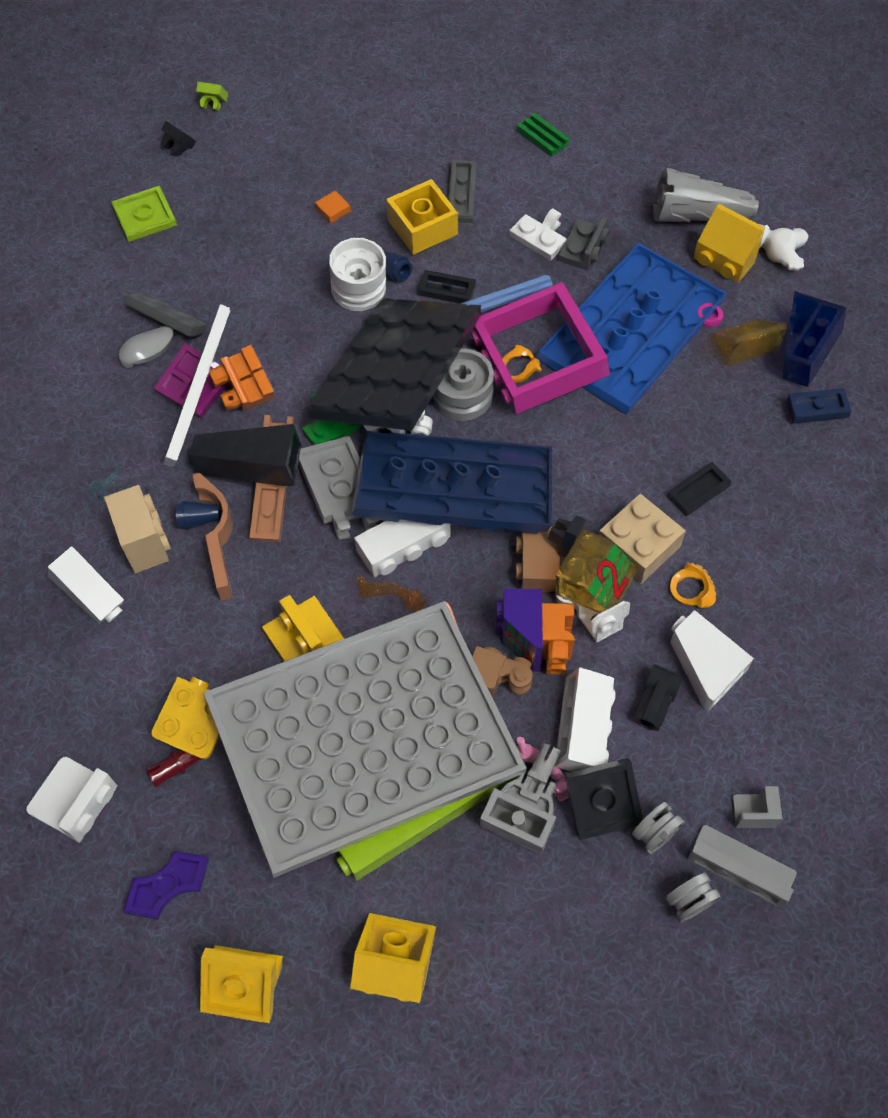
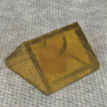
(749, 340)

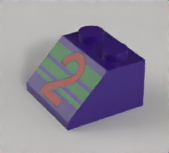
(521, 623)

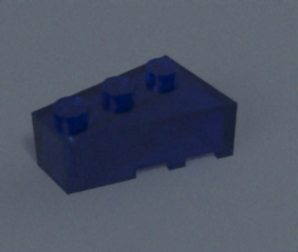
(811, 336)

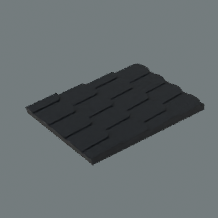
(395, 363)

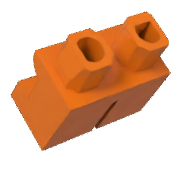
(246, 379)
(557, 636)

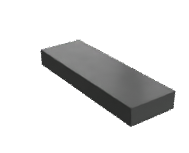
(463, 189)
(166, 314)

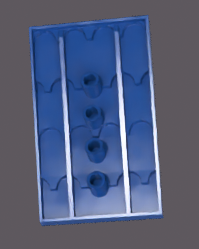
(641, 321)

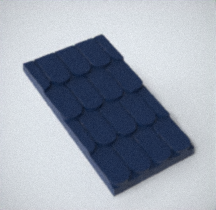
(454, 482)

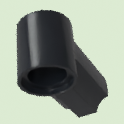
(659, 693)

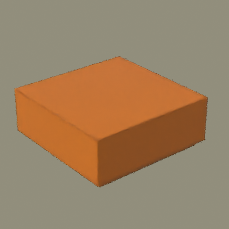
(333, 206)

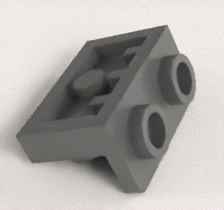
(584, 243)

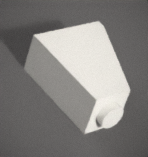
(85, 586)
(708, 658)

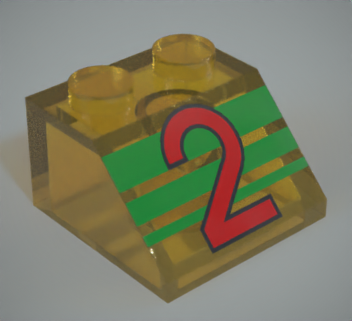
(595, 573)

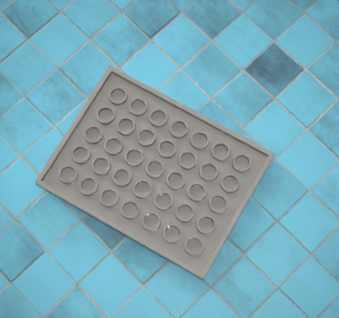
(362, 737)

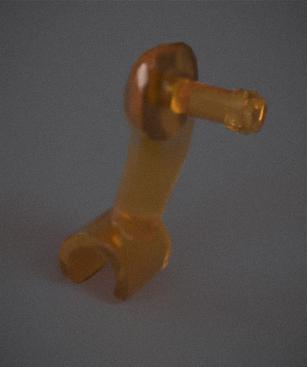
(372, 589)

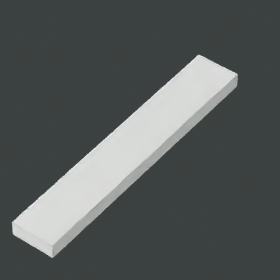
(196, 386)

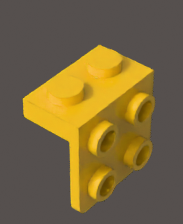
(187, 719)

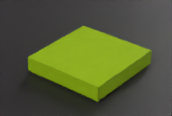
(144, 213)

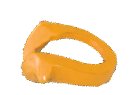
(531, 367)

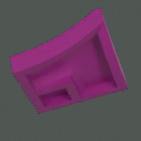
(179, 377)

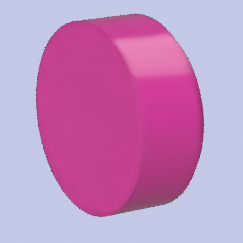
(716, 317)

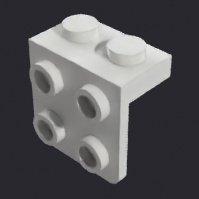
(72, 798)

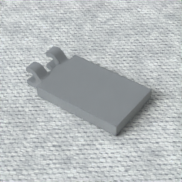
(332, 478)

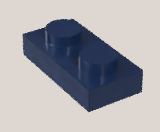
(818, 405)

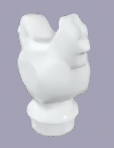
(781, 246)

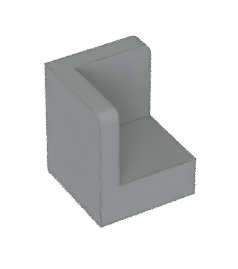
(758, 810)

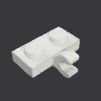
(540, 236)

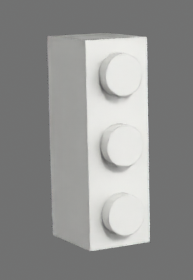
(396, 542)
(585, 720)

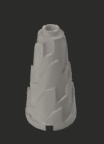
(690, 198)

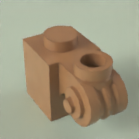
(498, 669)

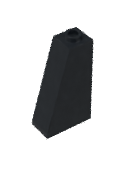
(249, 455)

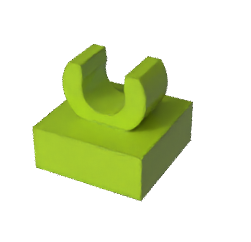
(211, 92)

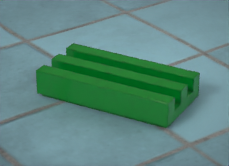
(546, 133)

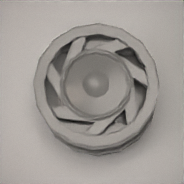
(658, 827)
(691, 893)

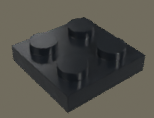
(603, 798)

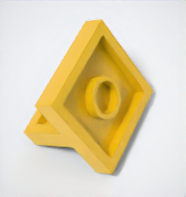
(301, 628)
(239, 983)

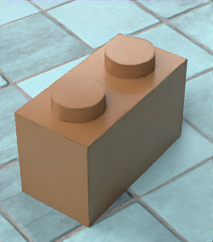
(539, 561)

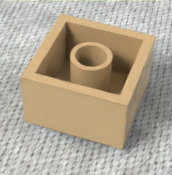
(138, 528)
(644, 535)

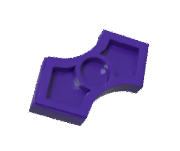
(152, 893)

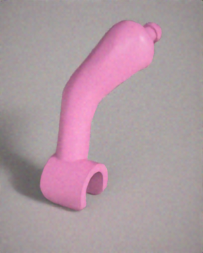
(529, 755)

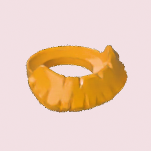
(706, 597)

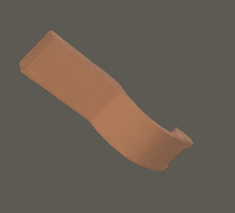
(268, 504)
(217, 537)

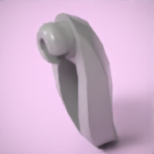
(145, 346)

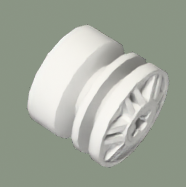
(358, 274)

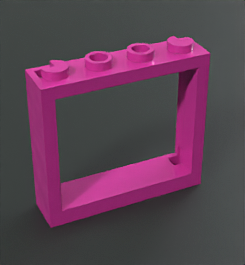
(556, 383)

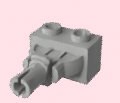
(522, 809)

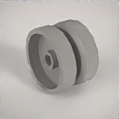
(466, 387)

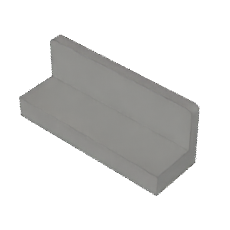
(743, 866)

